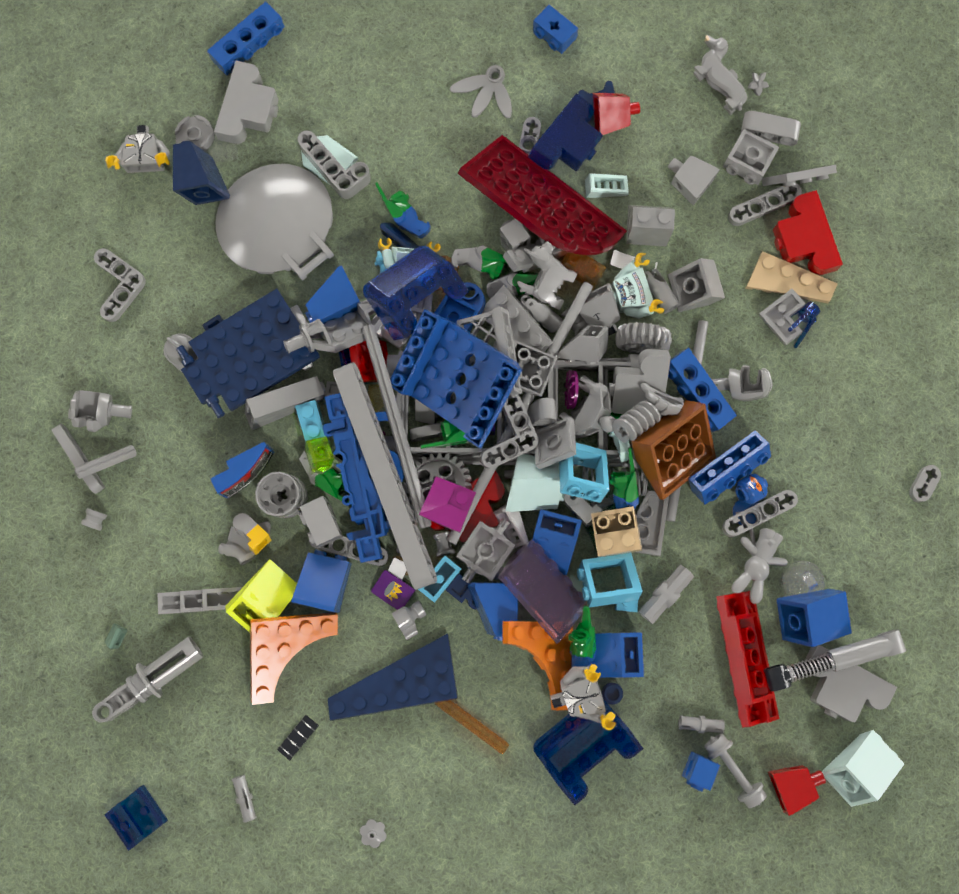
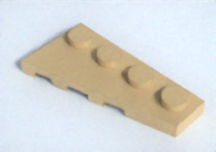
(780, 276)

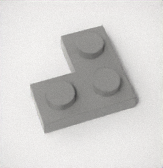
(778, 316)

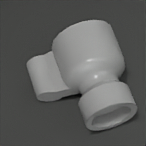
(406, 617)

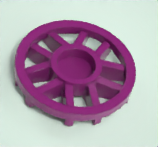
(571, 393)

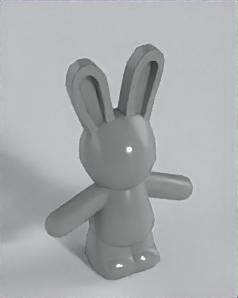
(757, 566)

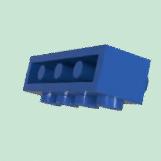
(730, 467)

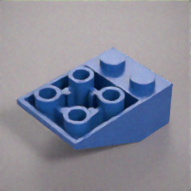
(557, 537)
(619, 654)

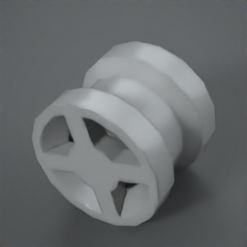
(93, 519)

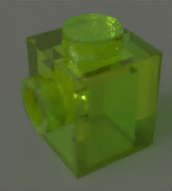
(319, 454)

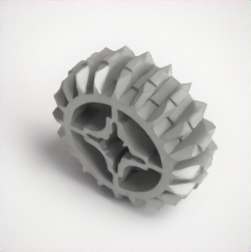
(642, 336)

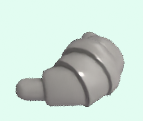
(663, 402)

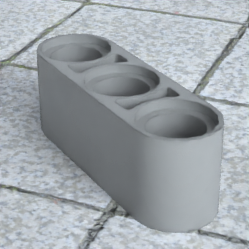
(772, 127)
(541, 413)

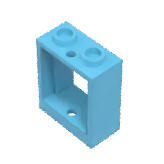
(591, 458)
(625, 561)

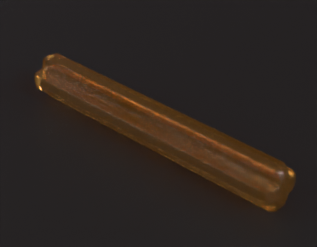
(473, 725)

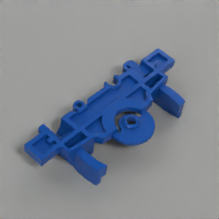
(357, 480)

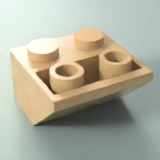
(616, 532)

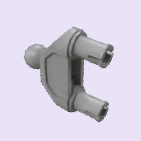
(595, 411)

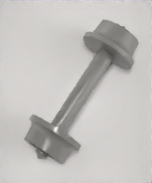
(752, 794)

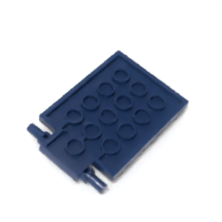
(245, 354)

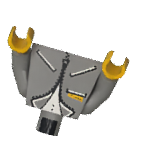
(140, 153)
(583, 696)

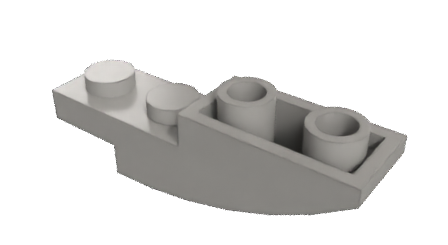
(520, 260)

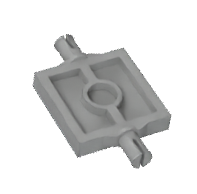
(485, 550)

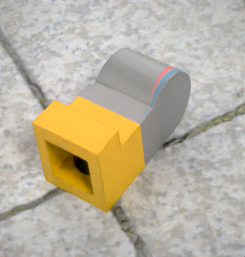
(252, 531)

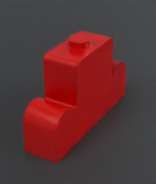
(807, 236)
(483, 512)

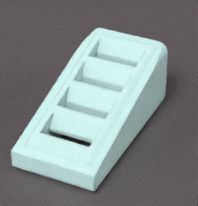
(598, 192)

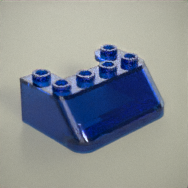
(407, 284)
(578, 746)

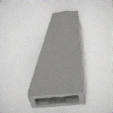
(282, 401)

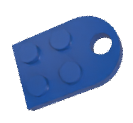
(463, 307)

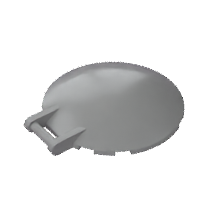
(276, 220)

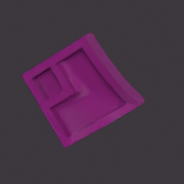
(447, 504)

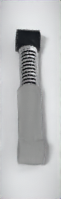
(837, 659)

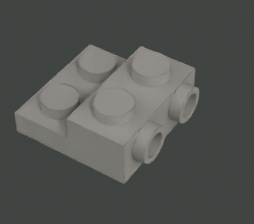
(750, 157)

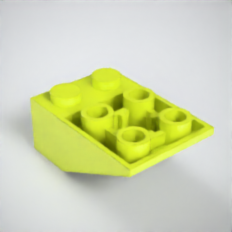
(262, 595)

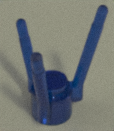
(806, 314)

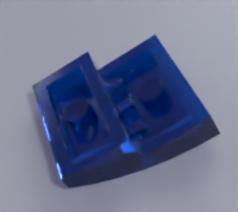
(136, 817)

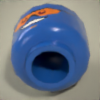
(751, 489)

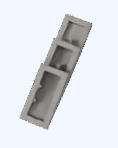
(195, 600)

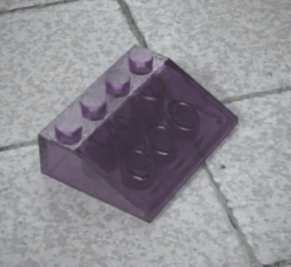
(543, 590)

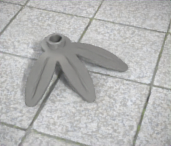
(489, 87)

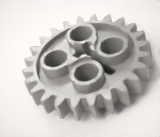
(436, 467)

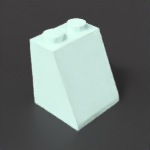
(534, 487)
(863, 769)

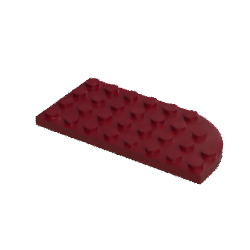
(540, 200)

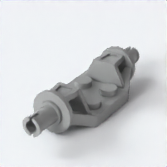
(337, 333)

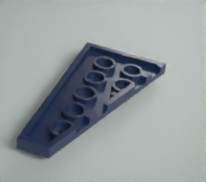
(412, 681)

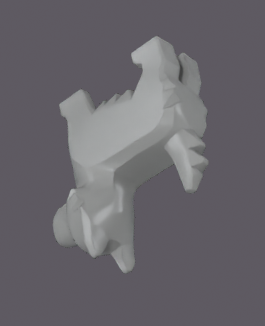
(550, 277)

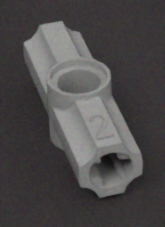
(666, 594)

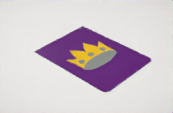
(392, 590)

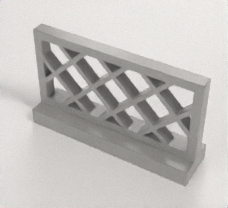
(503, 335)

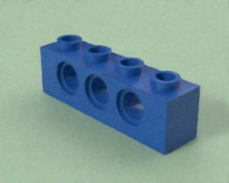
(250, 29)
(698, 378)

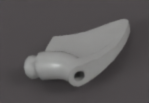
(238, 546)

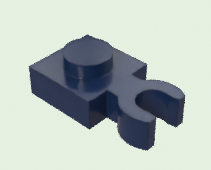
(460, 591)

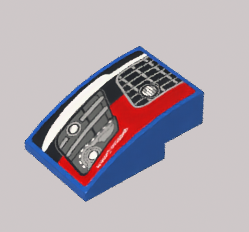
(242, 470)

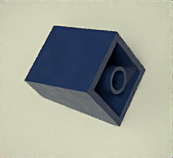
(197, 175)

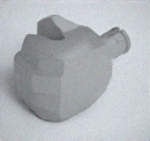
(740, 386)
(95, 410)

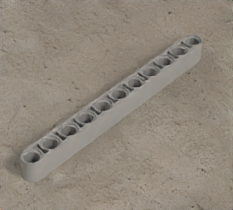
(385, 476)

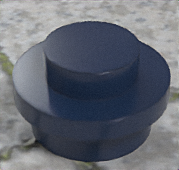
(612, 693)

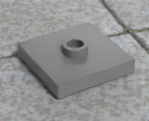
(555, 443)

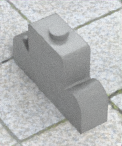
(246, 105)
(626, 390)
(848, 690)

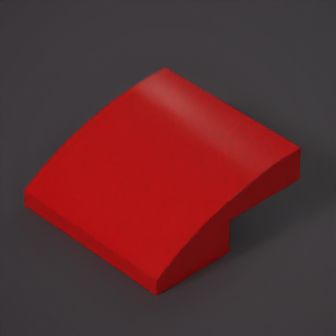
(360, 356)

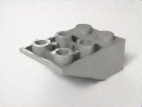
(535, 367)

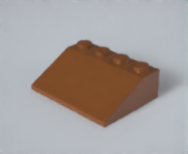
(675, 448)

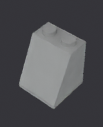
(649, 225)

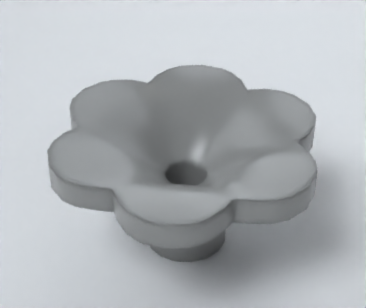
(375, 828)

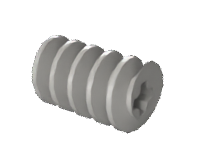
(636, 421)

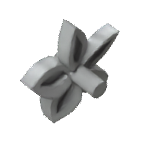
(758, 83)

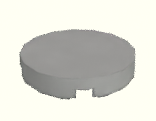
(196, 130)

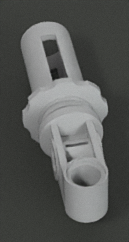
(143, 685)

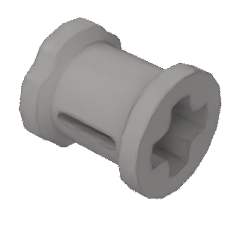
(443, 546)

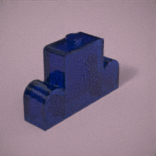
(568, 137)

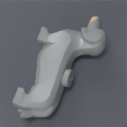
(719, 76)

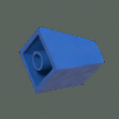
(333, 298)
(322, 581)
(494, 604)
(814, 617)

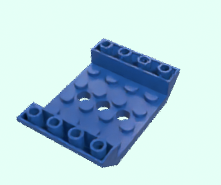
(432, 373)

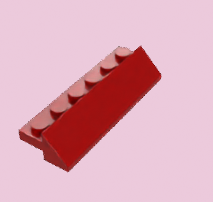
(747, 659)

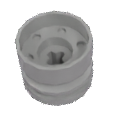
(270, 490)

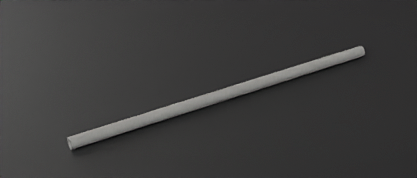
(527, 398)

